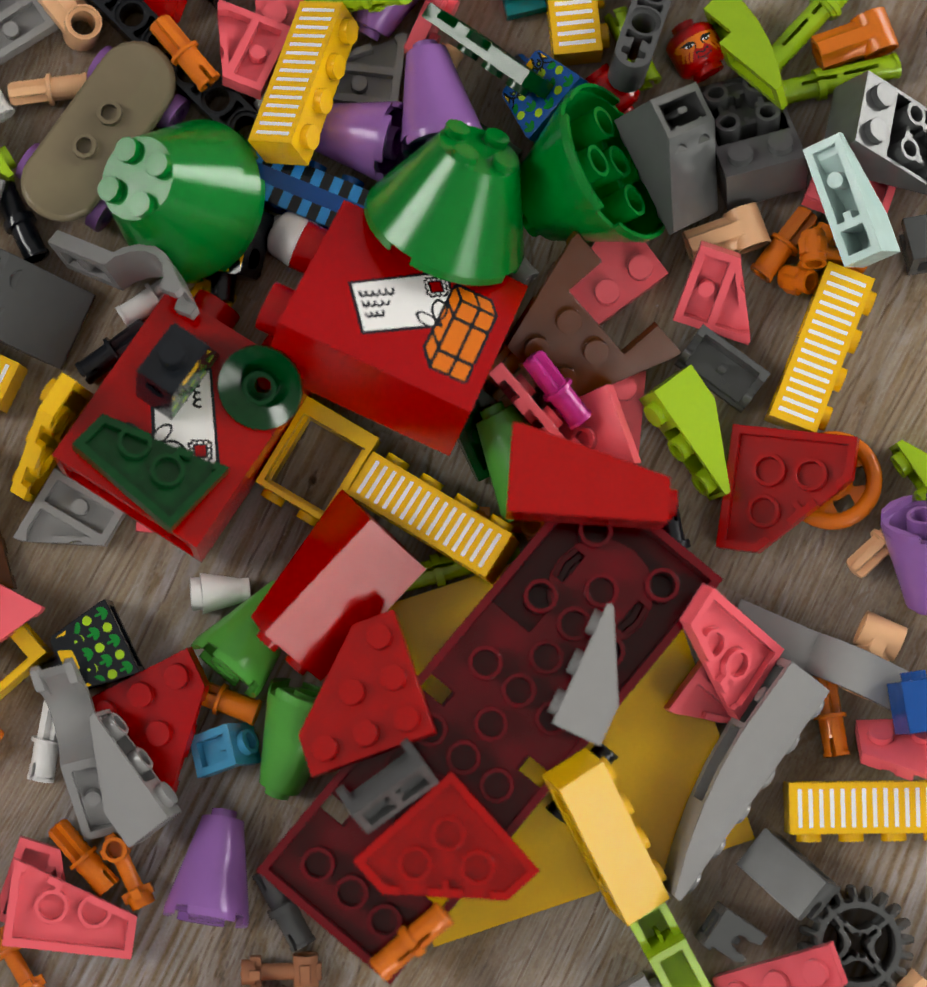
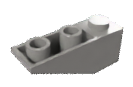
(593, 691)
(128, 786)

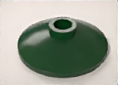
(247, 400)

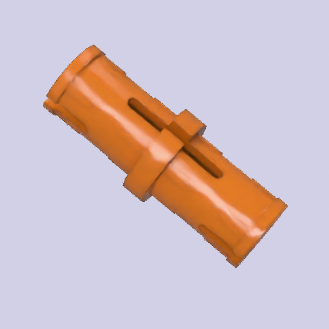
(411, 941)

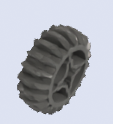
(871, 931)

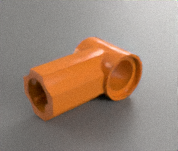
(865, 36)

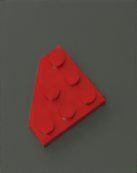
(779, 482)
(366, 699)
(161, 710)
(447, 850)

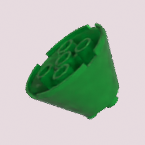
(585, 176)
(187, 193)
(454, 206)

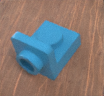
(225, 749)

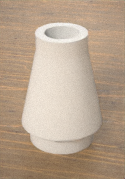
(217, 592)

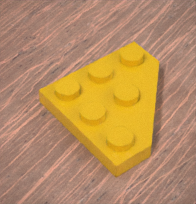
(60, 408)

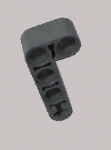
(638, 43)

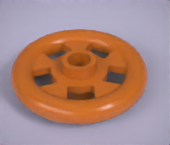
(864, 496)

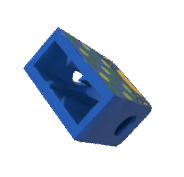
(533, 111)

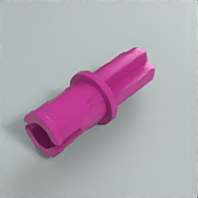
(557, 389)

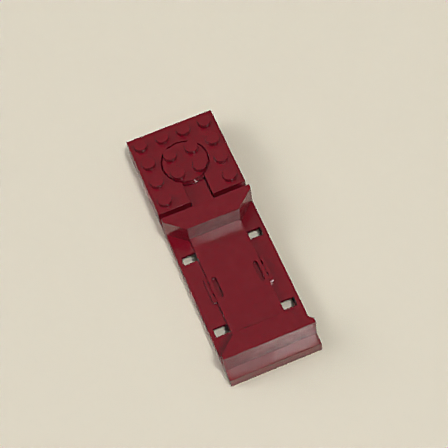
(502, 681)

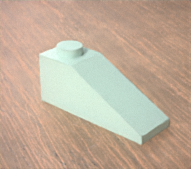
(850, 203)

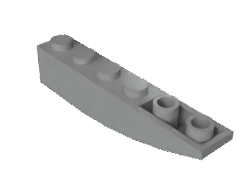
(739, 768)

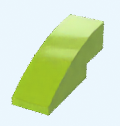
(747, 48)
(668, 950)

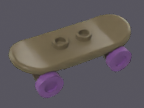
(124, 95)

